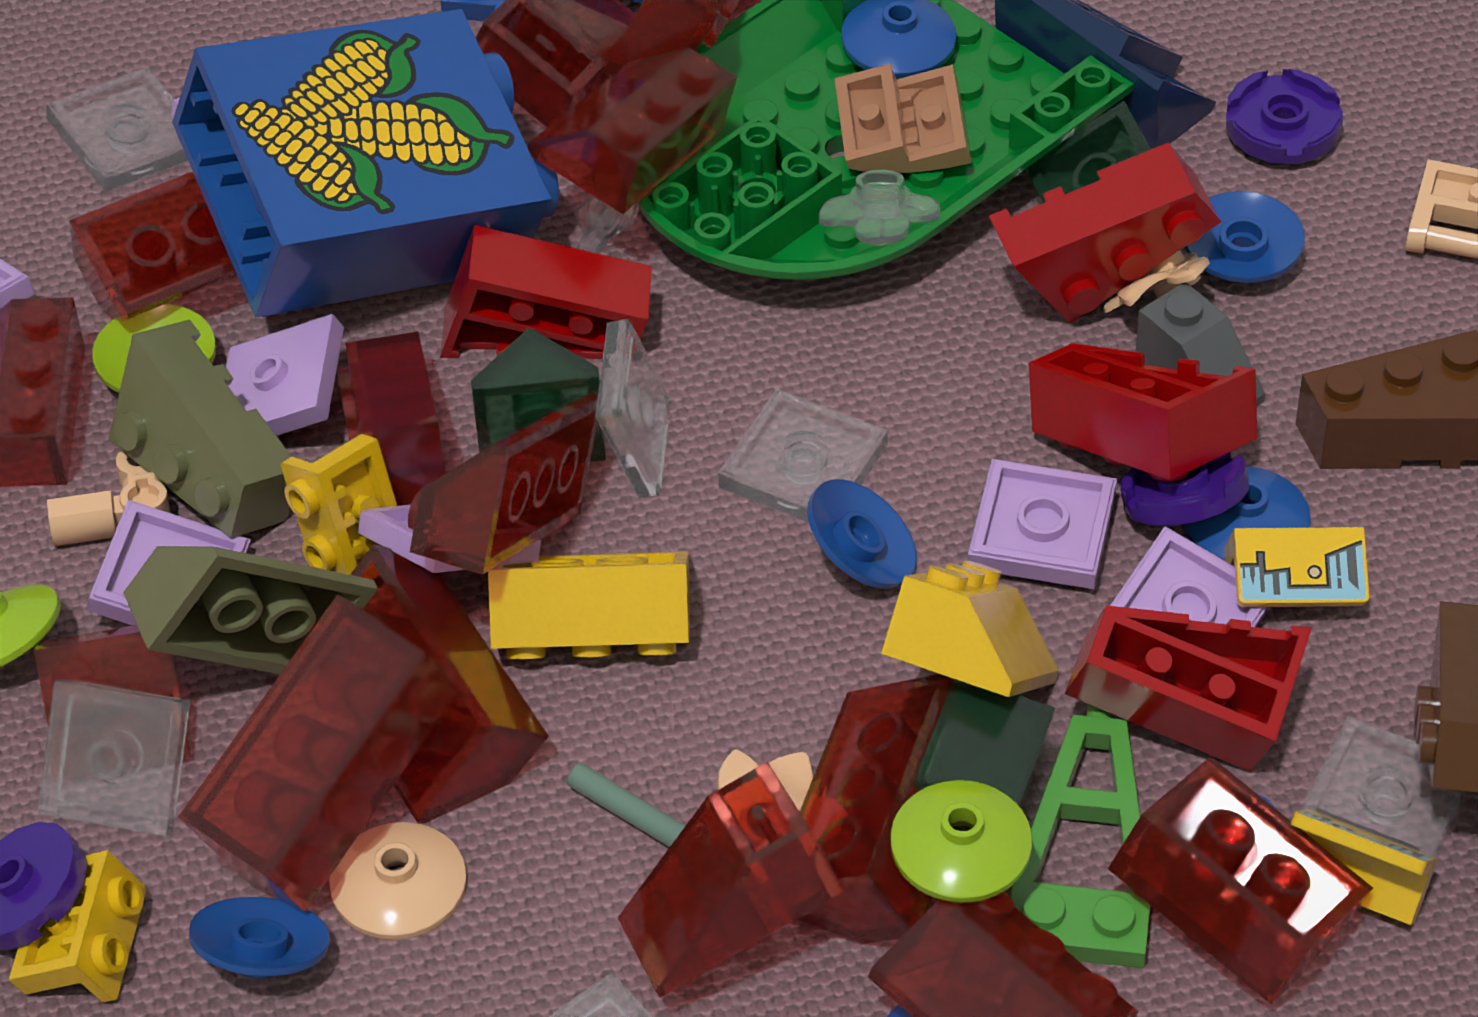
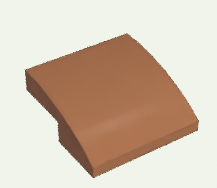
(902, 121)

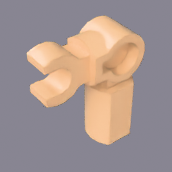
(98, 514)

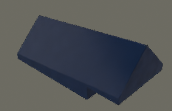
(1072, 31)

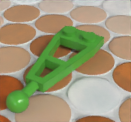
(1089, 921)

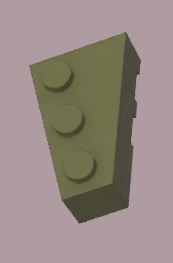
(195, 433)

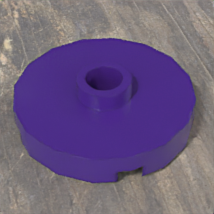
(1284, 116)
(1196, 497)
(38, 880)

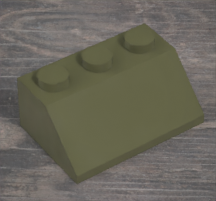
(233, 604)

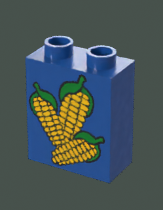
(357, 157)

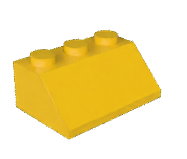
(591, 604)
(969, 630)

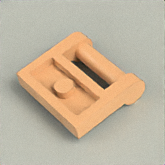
(1446, 196)

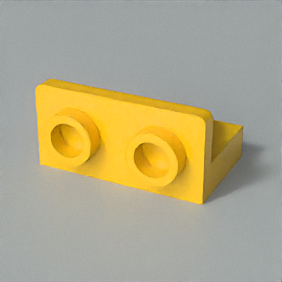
(331, 497)
(91, 939)

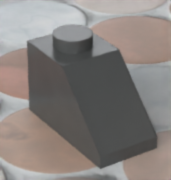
(1190, 328)

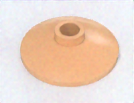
(403, 900)

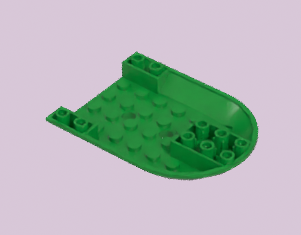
(761, 181)

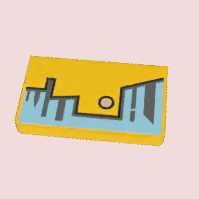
(1299, 566)
(1393, 870)

